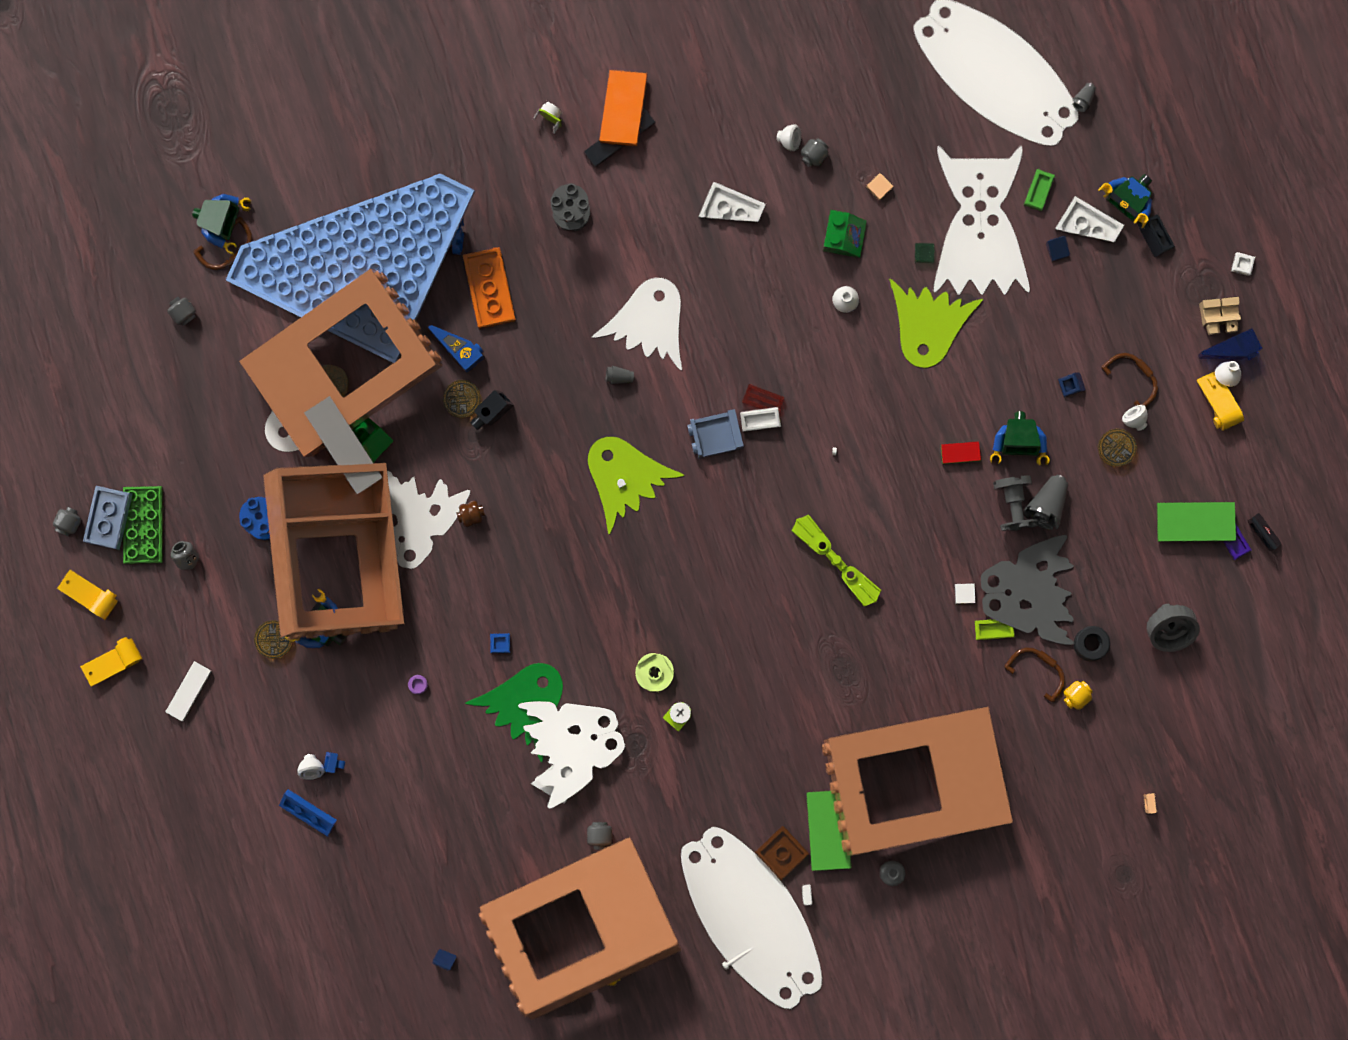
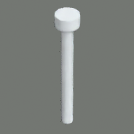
(726, 965)

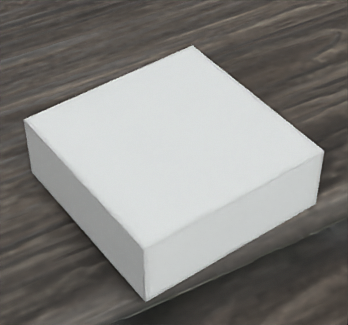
(1243, 264)
(964, 593)
(806, 892)

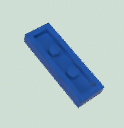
(307, 812)

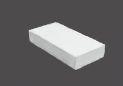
(760, 419)

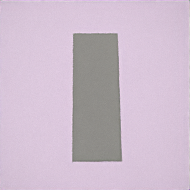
(341, 442)

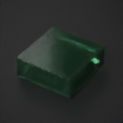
(924, 253)

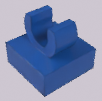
(331, 762)

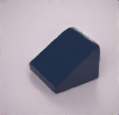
(1058, 248)
(1071, 384)
(444, 959)

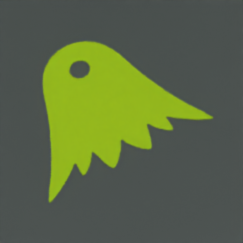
(928, 323)
(632, 467)

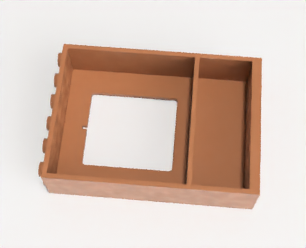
(296, 381)
(324, 504)
(964, 771)
(622, 910)

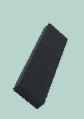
(601, 151)

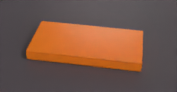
(623, 108)
(489, 288)

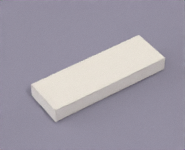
(188, 691)

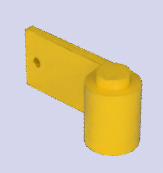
(1221, 400)
(88, 594)
(112, 662)

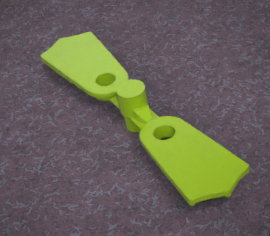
(860, 585)

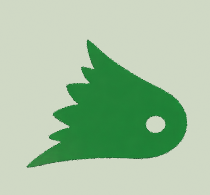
(519, 690)

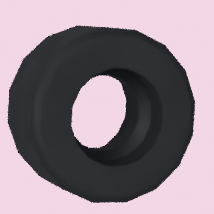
(1079, 643)

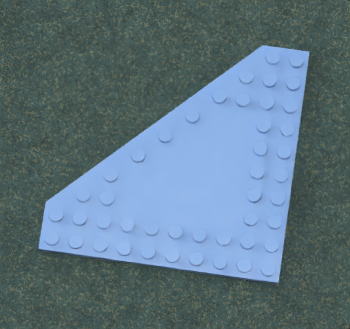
(394, 233)

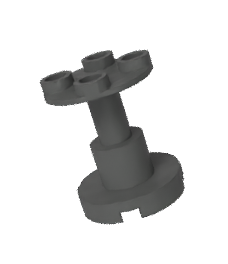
(570, 207)
(1014, 496)

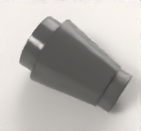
(1084, 98)
(618, 375)

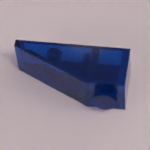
(1236, 348)

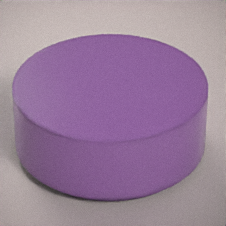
(418, 684)

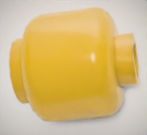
(1077, 695)

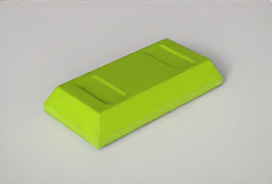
(992, 630)

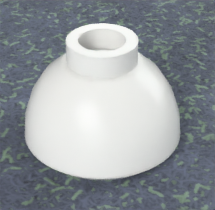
(790, 137)
(845, 299)
(1228, 373)
(1136, 417)
(310, 767)

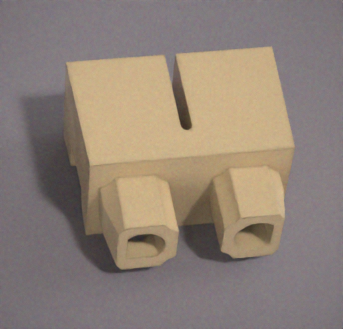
(1220, 312)

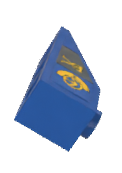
(461, 349)

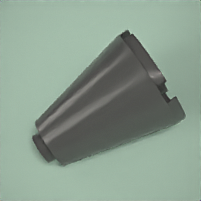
(1048, 503)

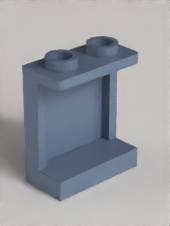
(715, 434)

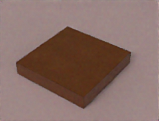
(782, 853)

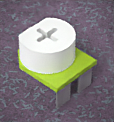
(551, 113)
(678, 715)

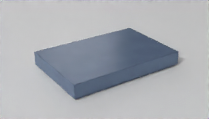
(107, 517)

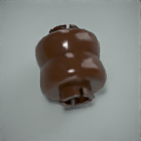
(470, 513)

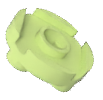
(644, 669)

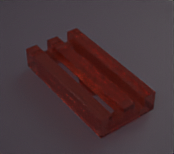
(751, 387)

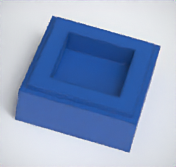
(500, 643)

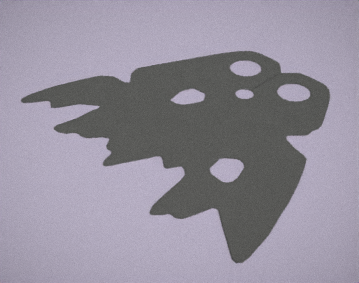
(1033, 586)

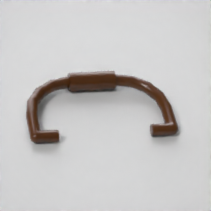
(229, 262)
(1142, 365)
(1047, 659)

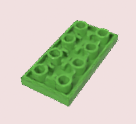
(1196, 522)
(144, 526)
(824, 833)

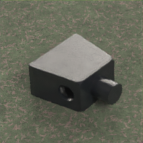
(498, 406)

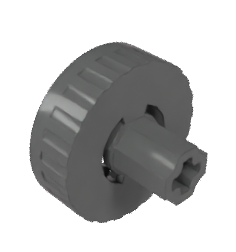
(1170, 619)

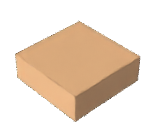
(879, 186)
(1150, 805)

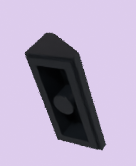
(1156, 236)
(1264, 532)

